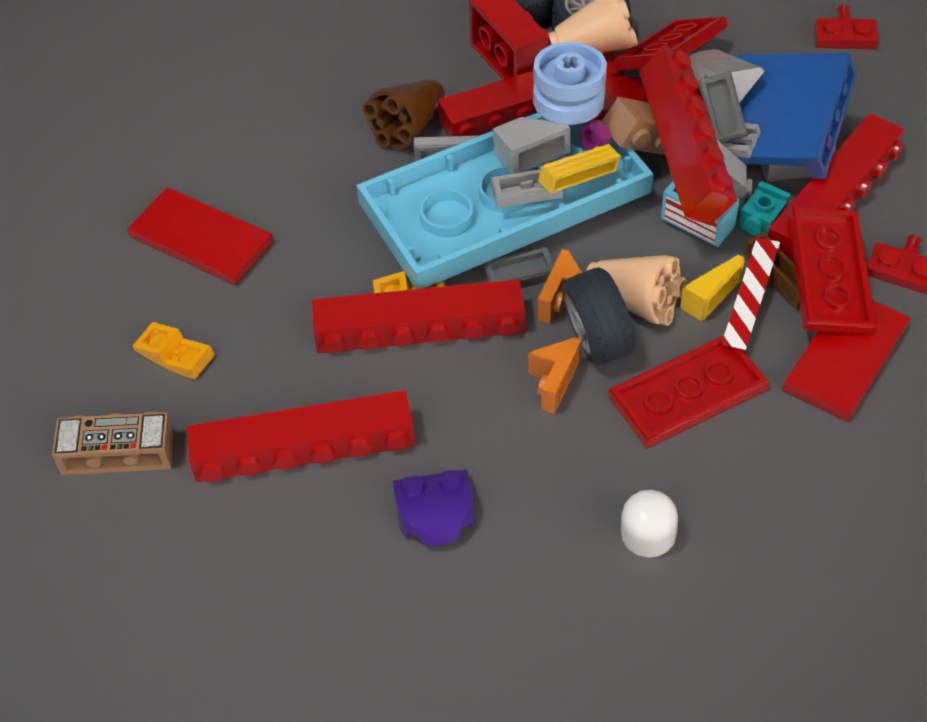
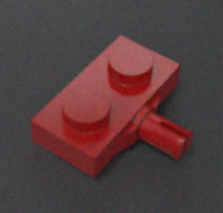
(846, 31)
(900, 266)

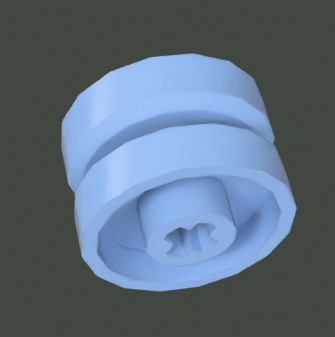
(569, 82)

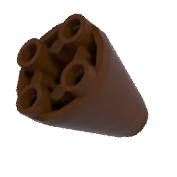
(402, 112)

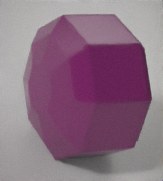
(594, 135)

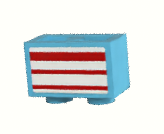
(713, 234)

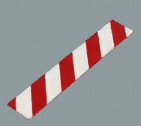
(750, 293)

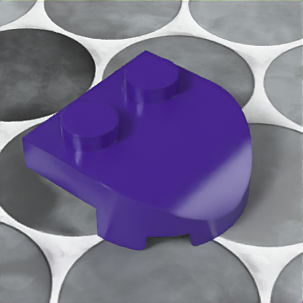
(435, 506)

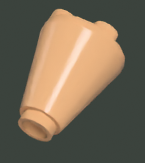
(600, 25)
(647, 285)

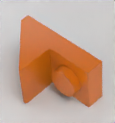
(551, 296)
(555, 367)

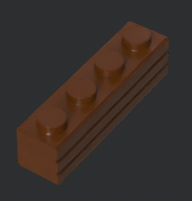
(782, 273)

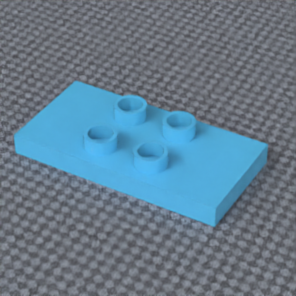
(445, 217)

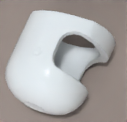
(649, 523)

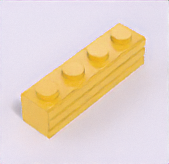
(578, 168)

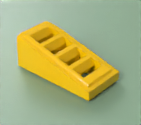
(709, 290)

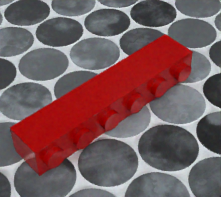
(494, 104)
(687, 136)
(849, 175)
(418, 316)
(300, 436)

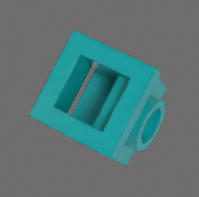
(763, 209)

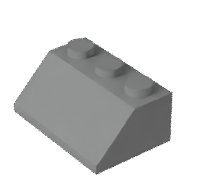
(715, 62)

